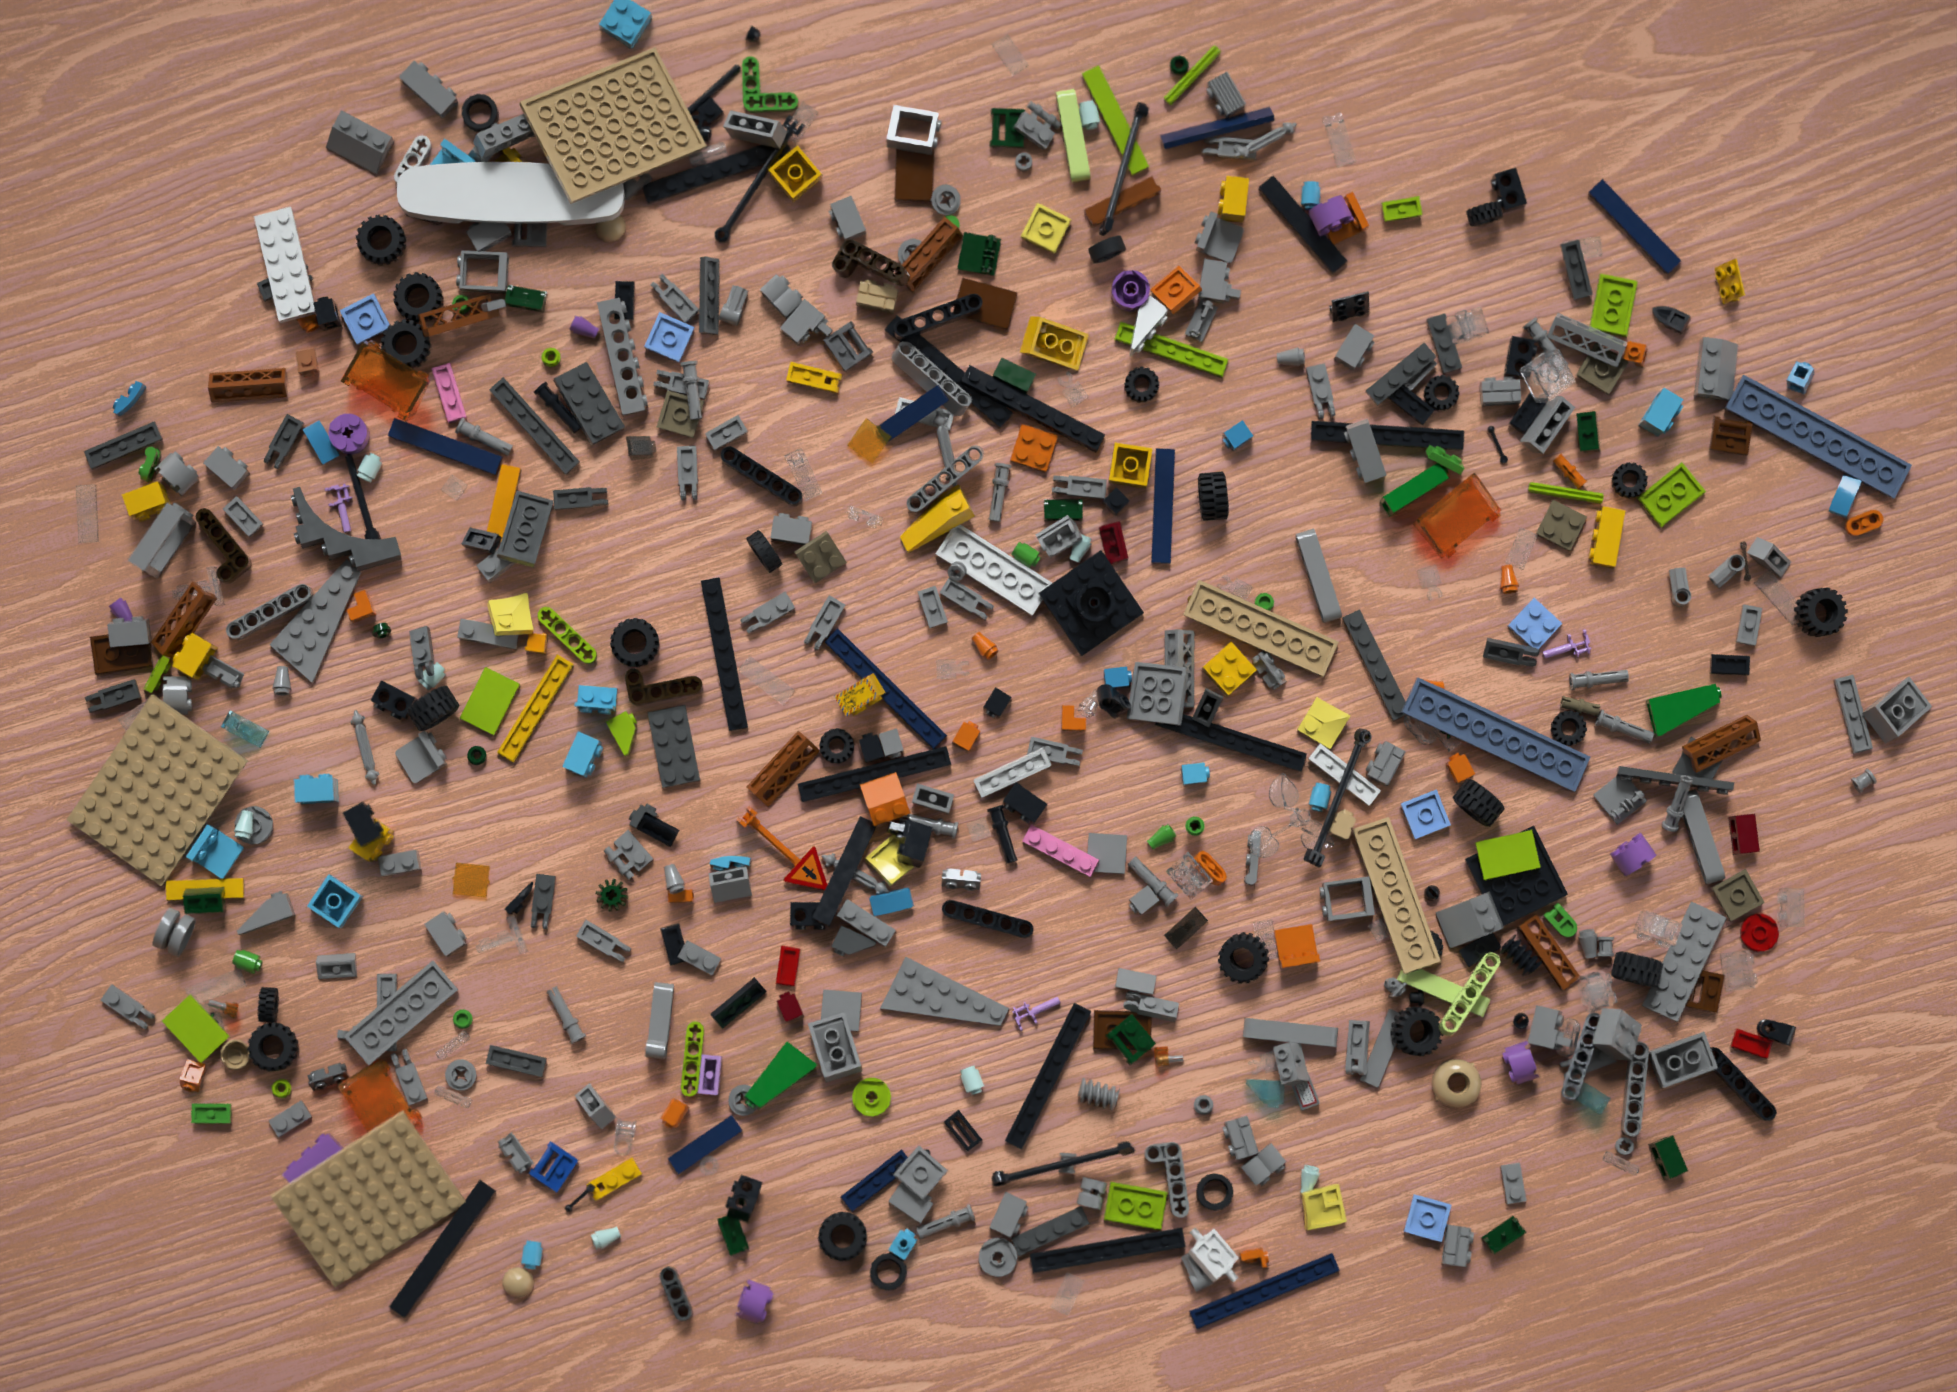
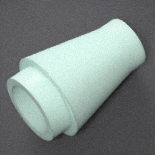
(1080, 548)
(244, 827)
(1309, 1177)
(605, 1237)

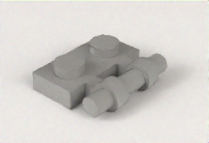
(1033, 129)
(632, 850)

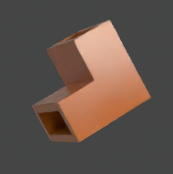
(363, 609)
(1069, 723)
(684, 896)

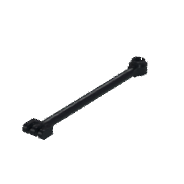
(1141, 110)
(791, 129)
(1314, 856)
(1001, 1179)

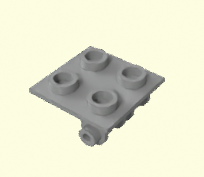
(1620, 798)

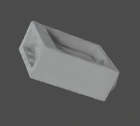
(911, 144)
(462, 262)
(1366, 893)

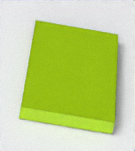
(1613, 305)
(1671, 494)
(489, 701)
(1507, 854)
(195, 1028)
(1135, 1205)

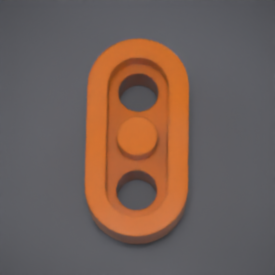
(1863, 522)
(1211, 867)

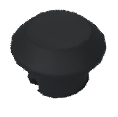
(1417, 997)

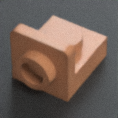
(307, 362)

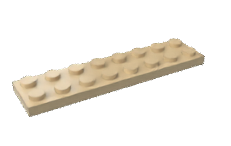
(1260, 628)
(1396, 895)

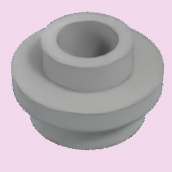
(1208, 1100)

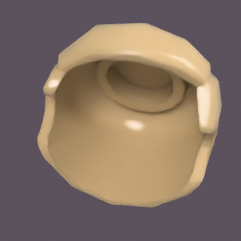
(611, 230)
(235, 1054)
(518, 1282)

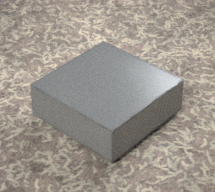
(492, 305)

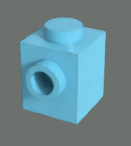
(903, 1243)

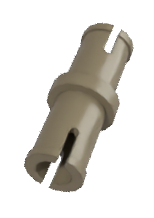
(1580, 706)

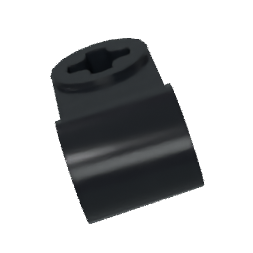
(1112, 700)
(1779, 1032)

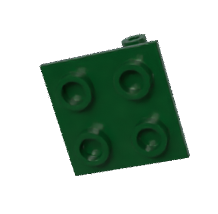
(979, 253)

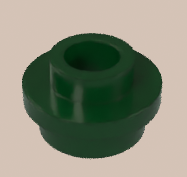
(1181, 59)
(381, 630)
(470, 755)

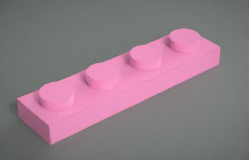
(1060, 850)

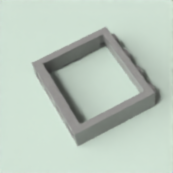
(162, 539)

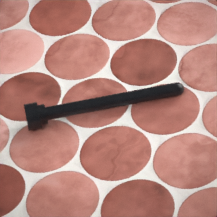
(714, 88)
(371, 532)

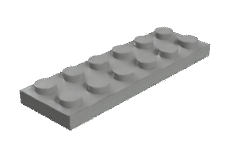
(1685, 961)
(400, 1012)

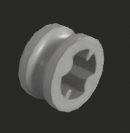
(1028, 164)
(957, 576)
(1622, 1151)

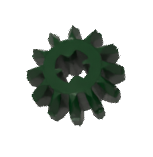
(608, 889)

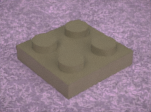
(1599, 373)
(676, 415)
(1561, 525)
(820, 557)
(1737, 895)

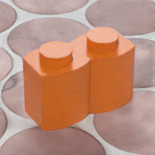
(674, 1113)

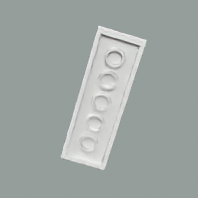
(285, 264)
(994, 568)

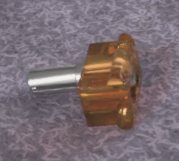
(227, 1007)
(1162, 1057)

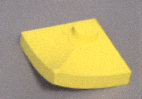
(511, 615)
(1323, 723)
(885, 861)
(1323, 1207)

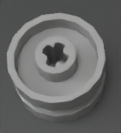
(174, 932)

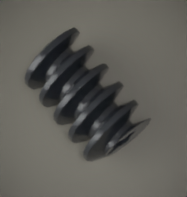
(1520, 956)

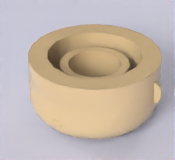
(1440, 1083)

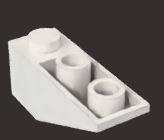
(1148, 318)

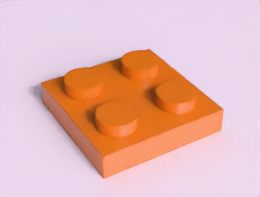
(1176, 289)
(1033, 448)

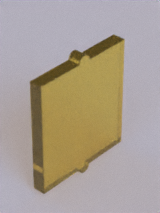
(869, 440)
(471, 880)

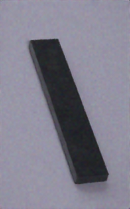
(1302, 224)
(844, 871)

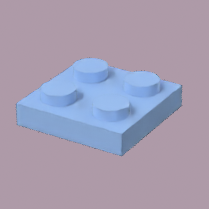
(365, 319)
(669, 337)
(1534, 624)
(1425, 814)
(1427, 1218)

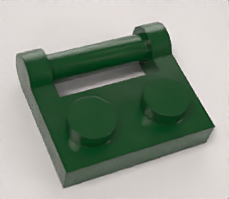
(1013, 138)
(1135, 1034)

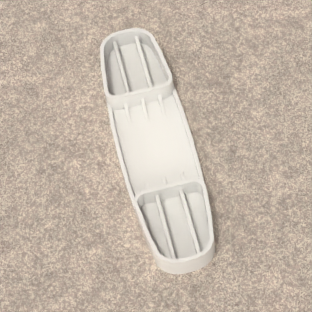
(500, 195)

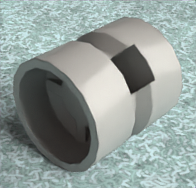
(1091, 1200)

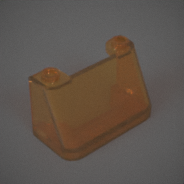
(387, 379)
(1457, 516)
(376, 1096)

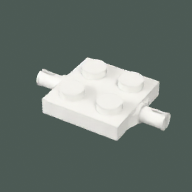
(1213, 1255)

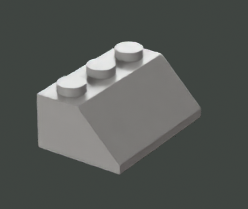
(359, 142)
(1716, 369)

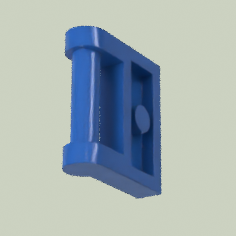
(558, 1171)

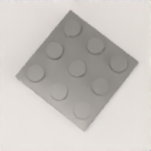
(1158, 693)

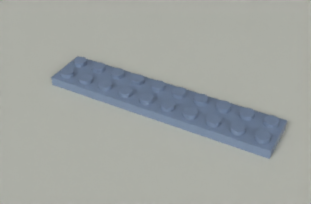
(1818, 436)
(1495, 734)

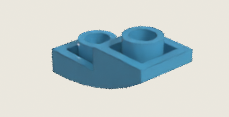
(124, 404)
(320, 442)
(1845, 496)
(891, 902)

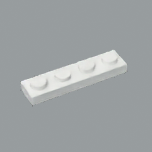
(1335, 768)
(1012, 772)

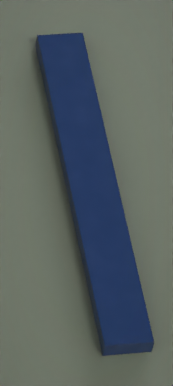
(894, 696)
(1264, 1290)

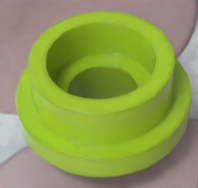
(546, 353)
(275, 1088)

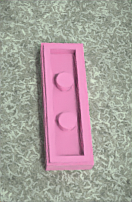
(449, 393)

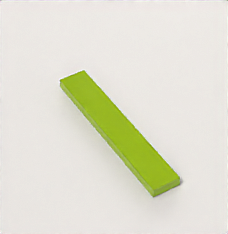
(1114, 117)
(1176, 351)

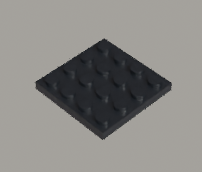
(1521, 891)

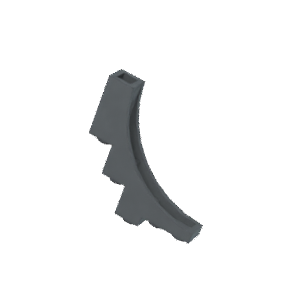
(365, 552)

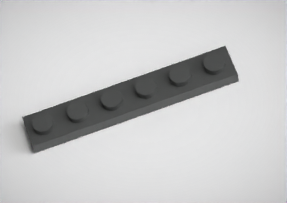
(534, 425)
(1375, 664)
(1667, 779)

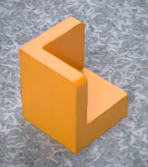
(537, 643)

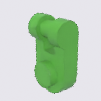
(147, 469)
(1566, 926)

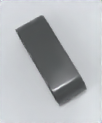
(676, 1283)

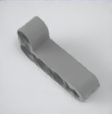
(660, 1021)
(1171, 1179)

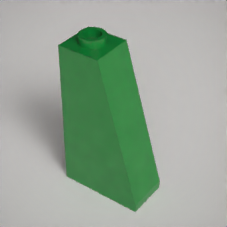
(1414, 489)
(1676, 708)
(781, 1073)

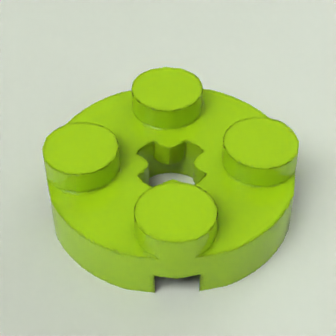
(863, 1104)

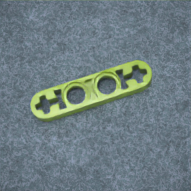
(565, 637)
(688, 1058)

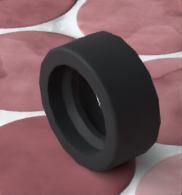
(479, 98)
(1107, 249)
(1229, 1191)
(888, 1286)

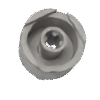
(176, 473)
(176, 693)

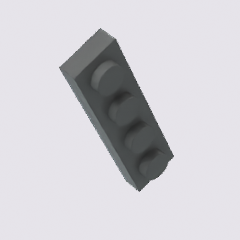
(709, 296)
(1400, 374)
(123, 445)
(1050, 1230)

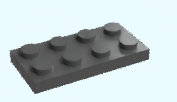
(589, 403)
(525, 529)
(673, 746)

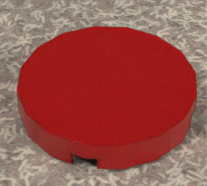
(1759, 932)

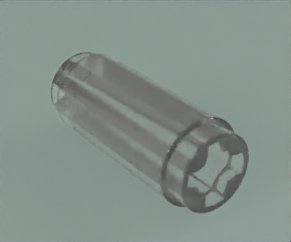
(708, 154)

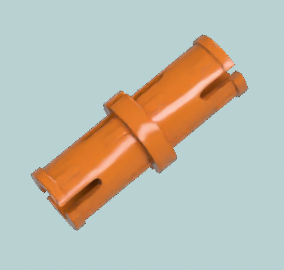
(1569, 471)

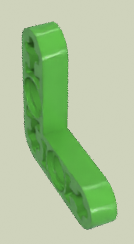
(755, 93)

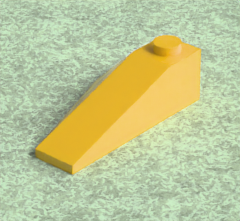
(941, 516)

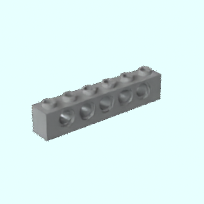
(503, 136)
(606, 309)

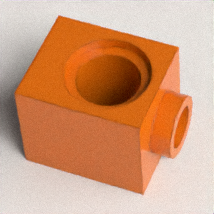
(966, 735)
(1460, 767)

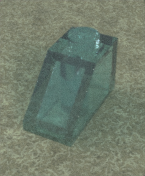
(245, 728)
(1267, 1091)
(1591, 1098)

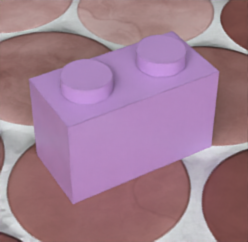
(710, 1074)

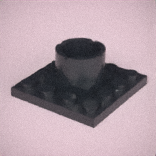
(1071, 606)

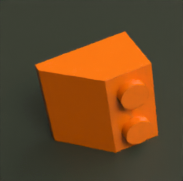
(885, 799)

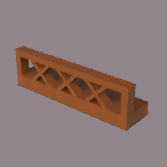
(1127, 199)
(931, 252)
(456, 323)
(247, 387)
(186, 623)
(1722, 738)
(780, 766)
(1542, 954)

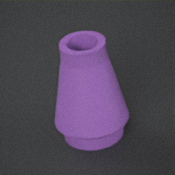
(583, 327)
(121, 609)

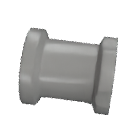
(1863, 780)
(1605, 946)
(1064, 1156)

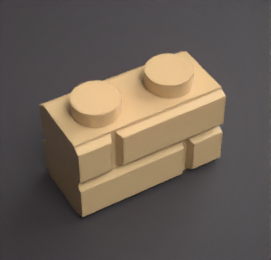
(877, 297)
(1342, 825)

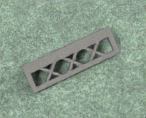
(1587, 332)
(1174, 653)

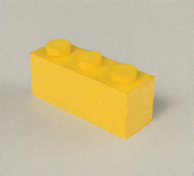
(1606, 537)

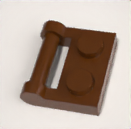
(1730, 442)
(1710, 992)

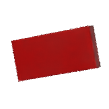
(788, 966)
(1751, 1043)

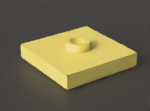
(1045, 228)

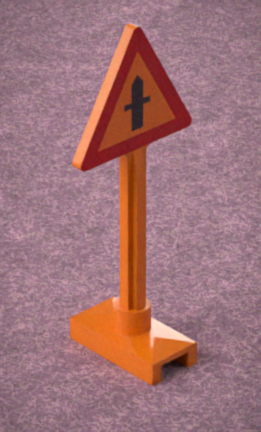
(806, 870)

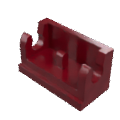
(1113, 542)
(1744, 834)

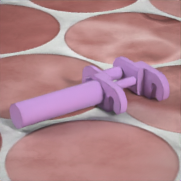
(341, 506)
(1568, 647)
(1035, 1010)

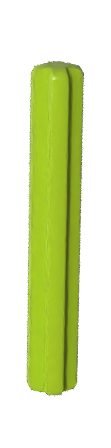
(1192, 75)
(1564, 492)

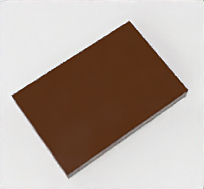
(914, 176)
(996, 304)
(120, 658)
(1107, 1020)

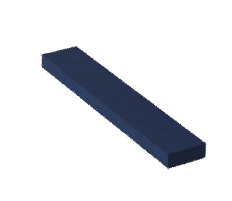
(1217, 128)
(1634, 226)
(445, 446)
(1163, 506)

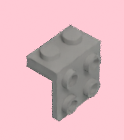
(1219, 238)
(421, 757)

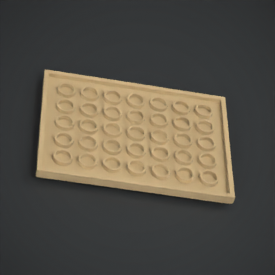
(612, 125)
(157, 790)
(368, 1198)

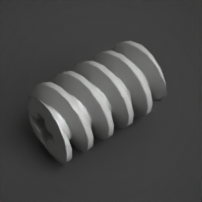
(1098, 1094)

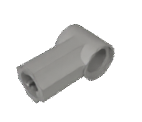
(732, 310)
(1726, 571)
(1679, 584)
(1197, 1275)

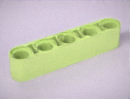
(1073, 135)
(1474, 986)
(1442, 989)

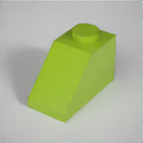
(623, 730)

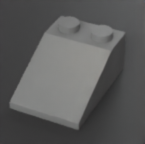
(1897, 710)
(1469, 920)
(835, 1047)
(1682, 1059)

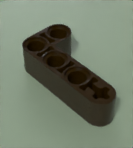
(874, 264)
(221, 542)
(664, 686)

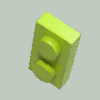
(1401, 209)
(153, 681)

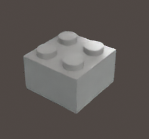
(1617, 1034)

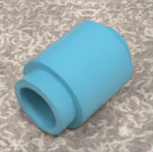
(1310, 194)
(1320, 797)
(532, 1254)

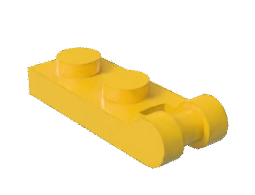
(813, 377)
(615, 1178)

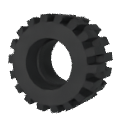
(377, 224)
(410, 283)
(406, 328)
(1213, 496)
(1834, 612)
(623, 630)
(433, 708)
(1478, 802)
(1637, 969)
(1239, 973)
(1402, 1031)
(256, 1047)
(832, 1250)

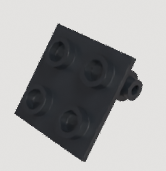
(1350, 306)

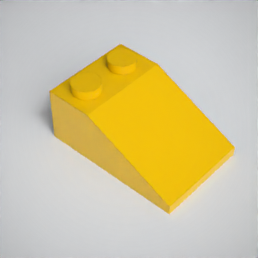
(1054, 342)

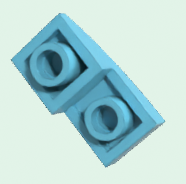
(724, 862)

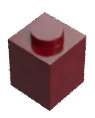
(789, 1006)

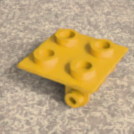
(1729, 281)

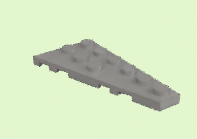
(314, 626)
(933, 994)

